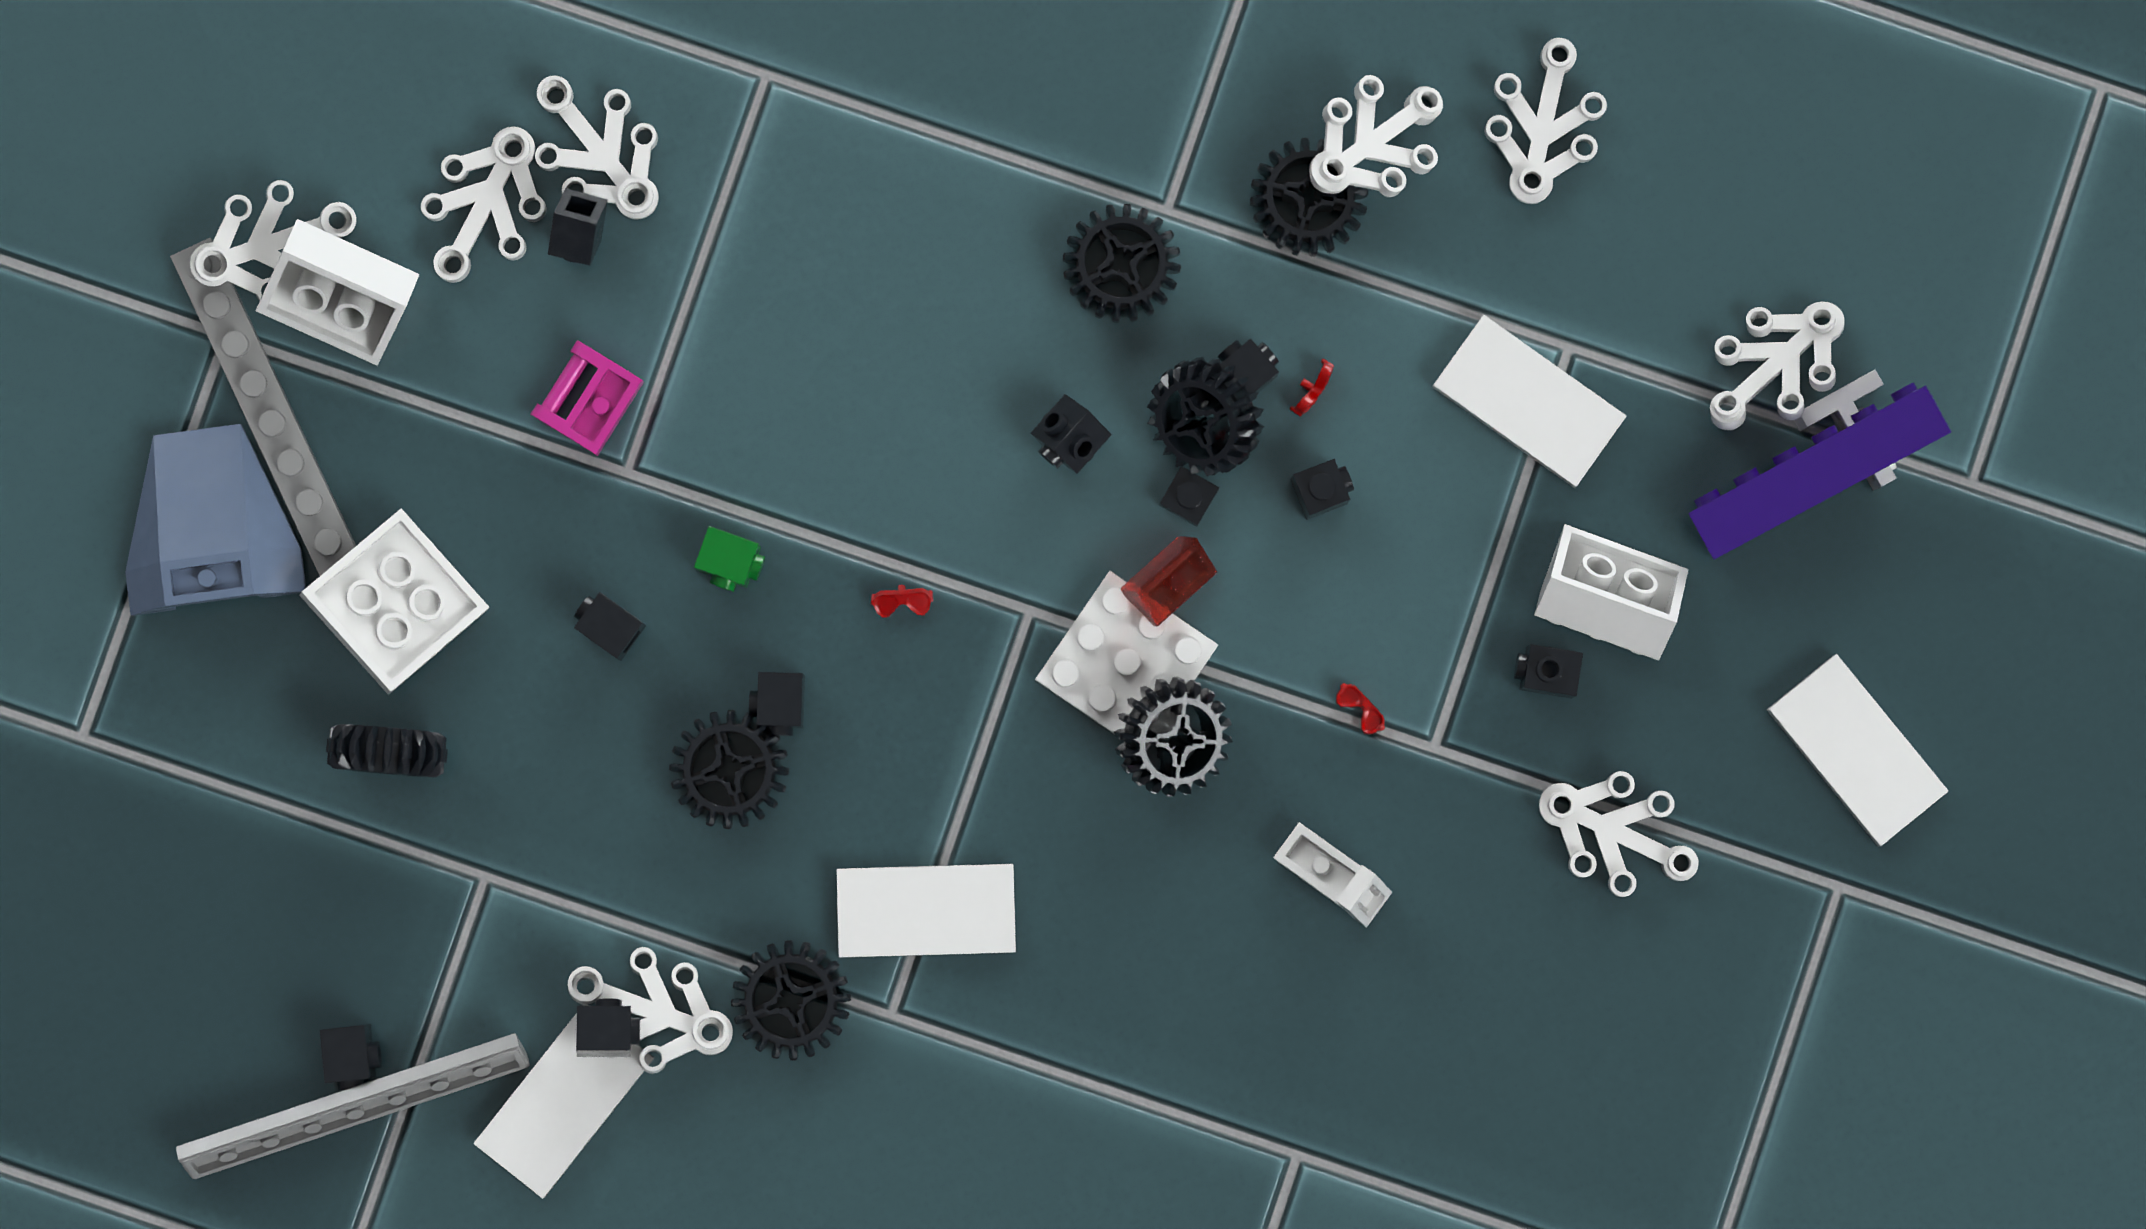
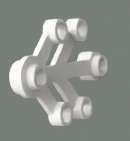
(1543, 129)
(1371, 142)
(602, 154)
(486, 197)
(262, 243)
(1779, 358)
(1611, 829)
(660, 1011)

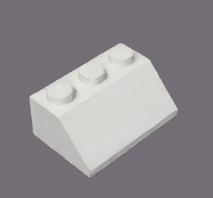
(337, 292)
(1612, 592)

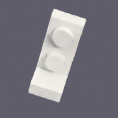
(1841, 407)
(1333, 874)

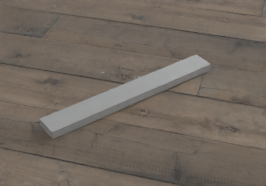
(353, 1106)

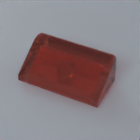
(1169, 579)

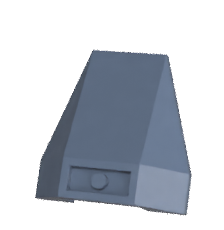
(209, 525)

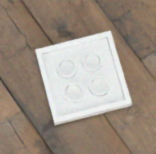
(394, 601)
(1118, 651)

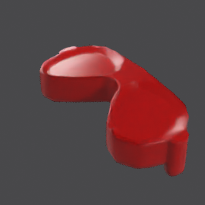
(1315, 390)
(916, 599)
(1371, 718)

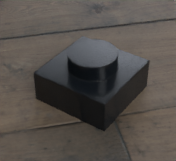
(1189, 496)

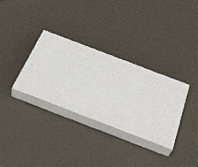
(1529, 401)
(1857, 750)
(926, 910)
(558, 1110)

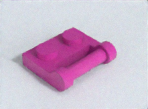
(599, 405)

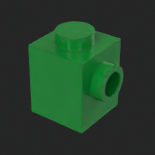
(729, 559)

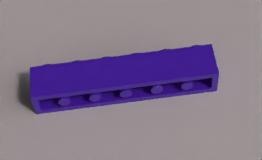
(1820, 471)

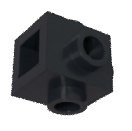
(1069, 435)

